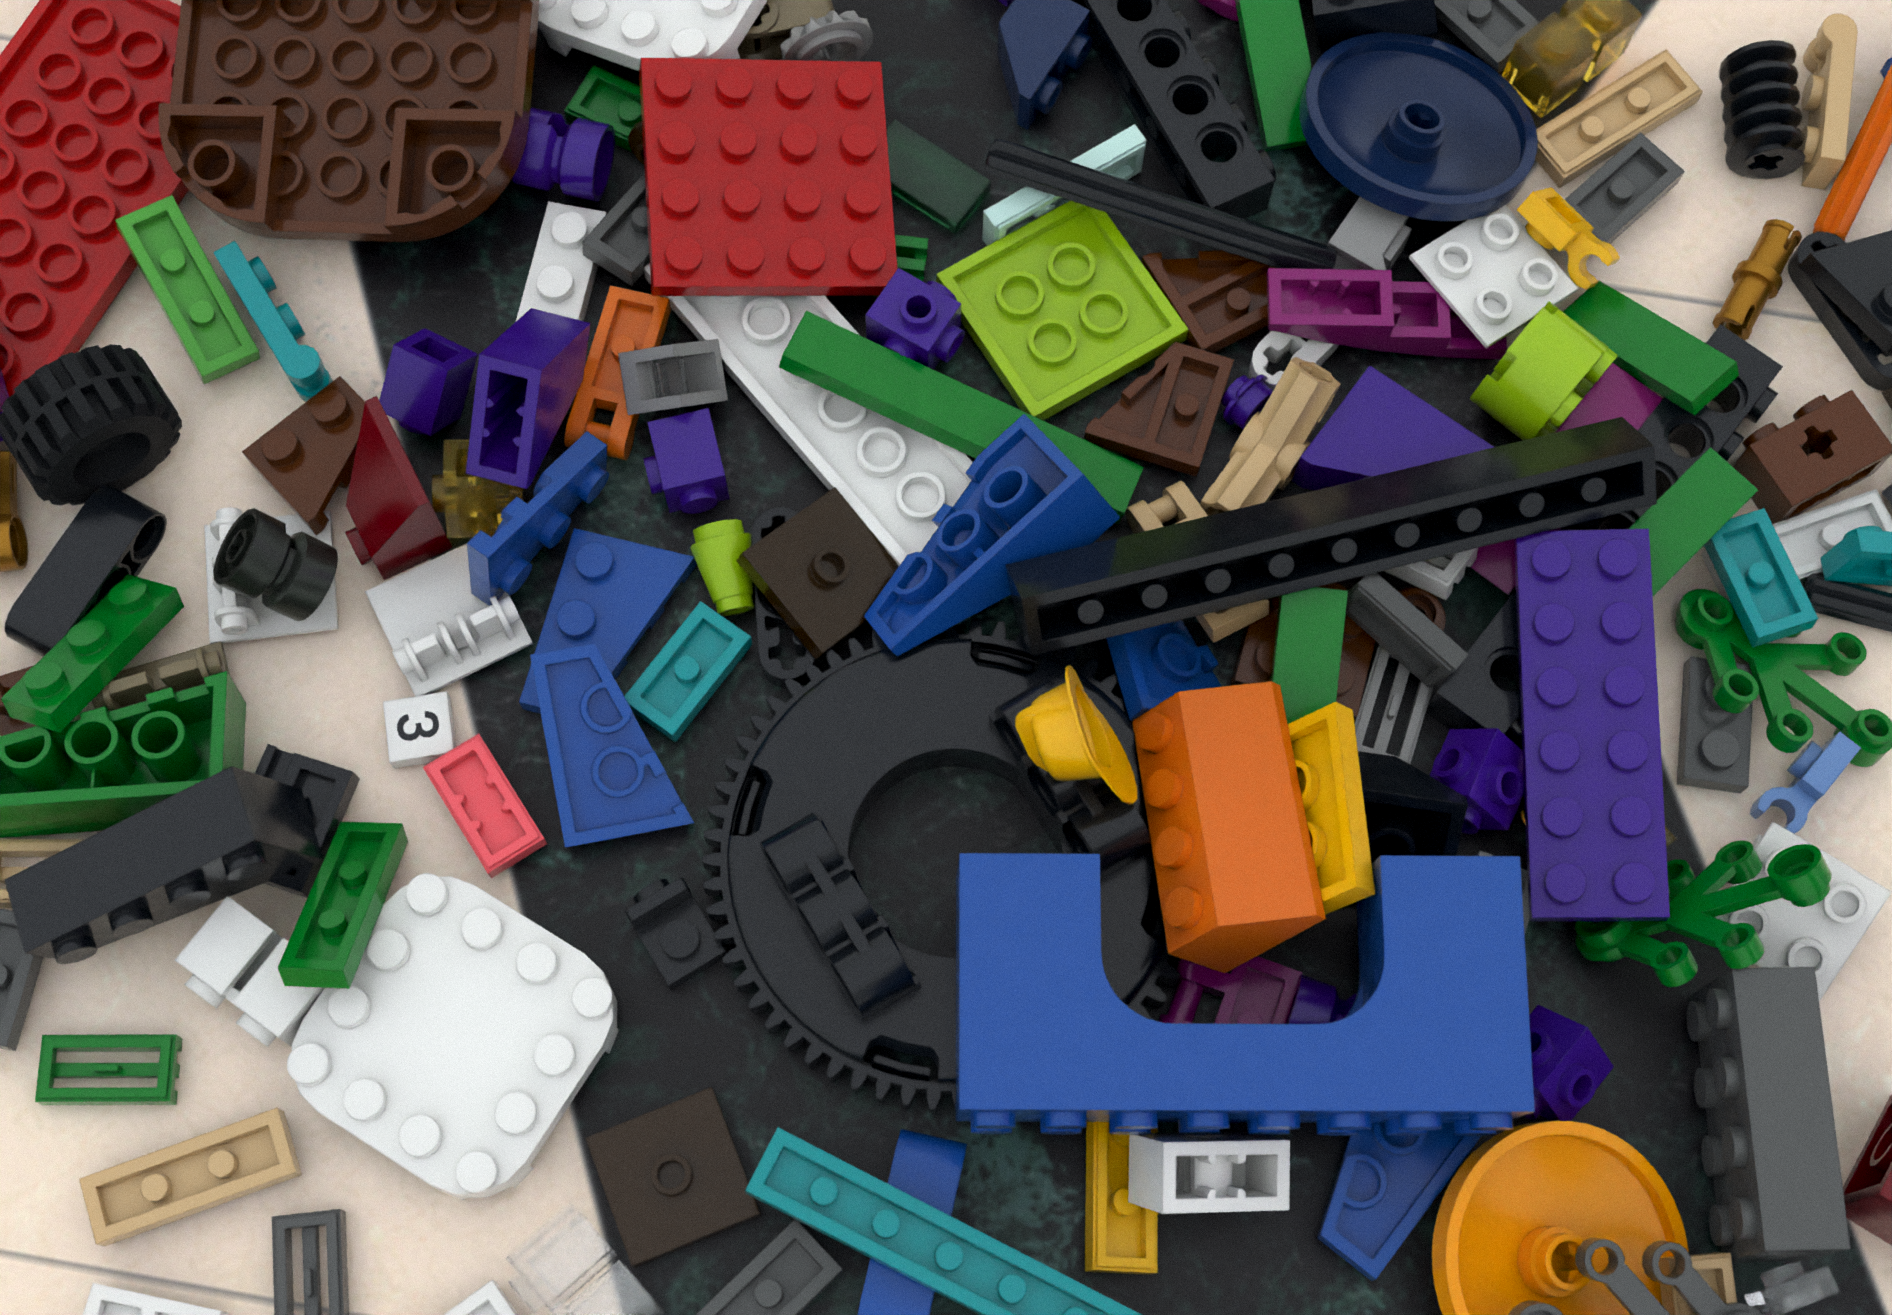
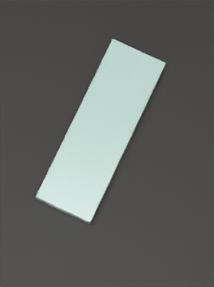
(1117, 156)

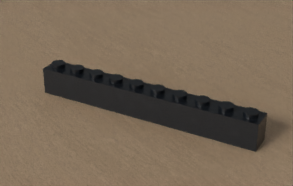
(1331, 534)

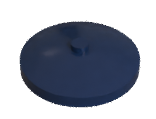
(1418, 126)

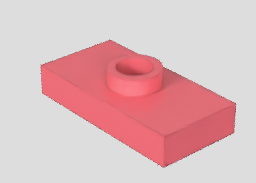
(485, 805)

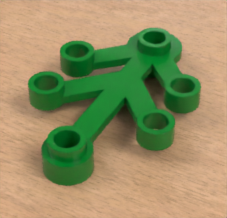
(1712, 625)
(1794, 874)

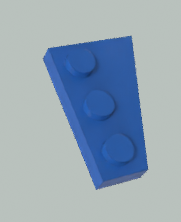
(504, 560)
(607, 598)
(1158, 664)
(598, 754)
(1385, 1191)

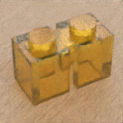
(1557, 52)

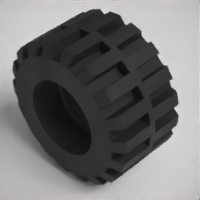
(89, 424)

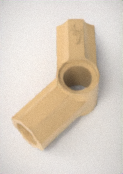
(1273, 439)

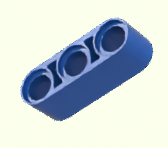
(930, 1172)

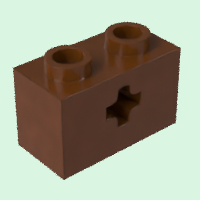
(1842, 448)

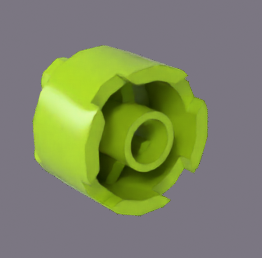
(1543, 374)

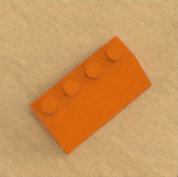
(1226, 823)

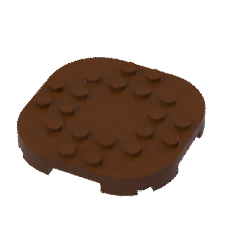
(350, 113)

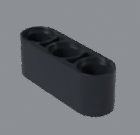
(98, 549)

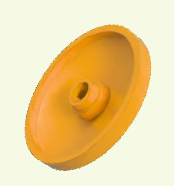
(1528, 1204)

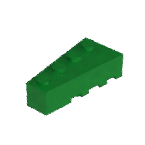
(119, 759)

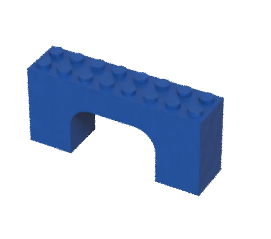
(1425, 1044)

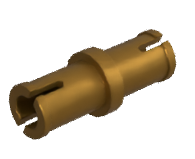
(1758, 278)

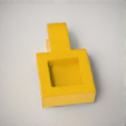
(1559, 225)

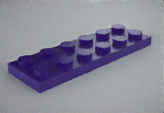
(1590, 727)

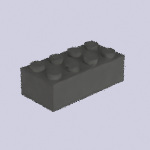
(1768, 1116)

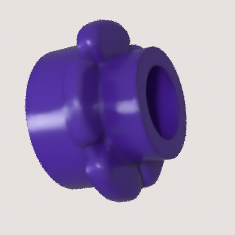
(1244, 399)

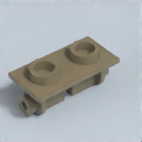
(176, 671)

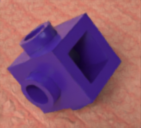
(916, 320)
(1486, 771)
(1565, 1065)

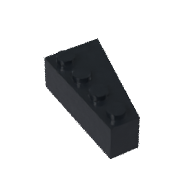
(163, 864)

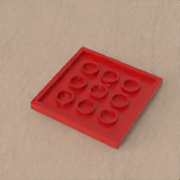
(766, 177)

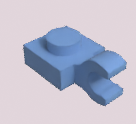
(1815, 772)

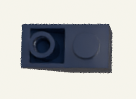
(1036, 50)

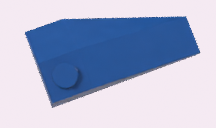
(1016, 508)

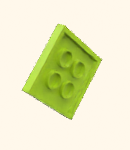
(1062, 308)

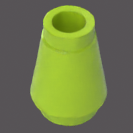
(716, 553)

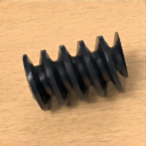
(1761, 110)

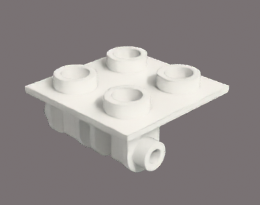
(1492, 274)
(242, 619)
(442, 628)
(1813, 934)

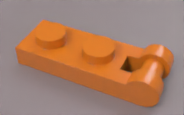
(626, 324)

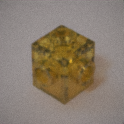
(468, 500)

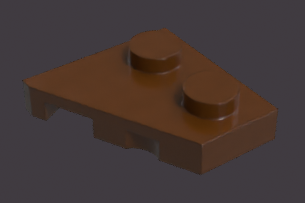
(1215, 295)
(1167, 411)
(311, 451)

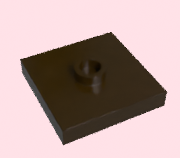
(820, 571)
(672, 1177)

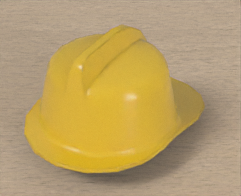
(1074, 740)

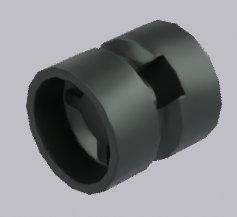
(285, 569)

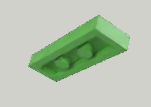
(187, 289)

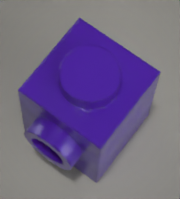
(427, 382)
(686, 462)

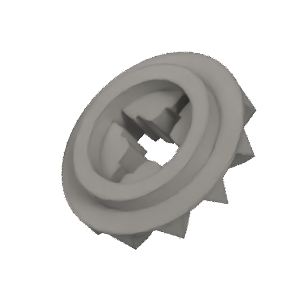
(846, 33)

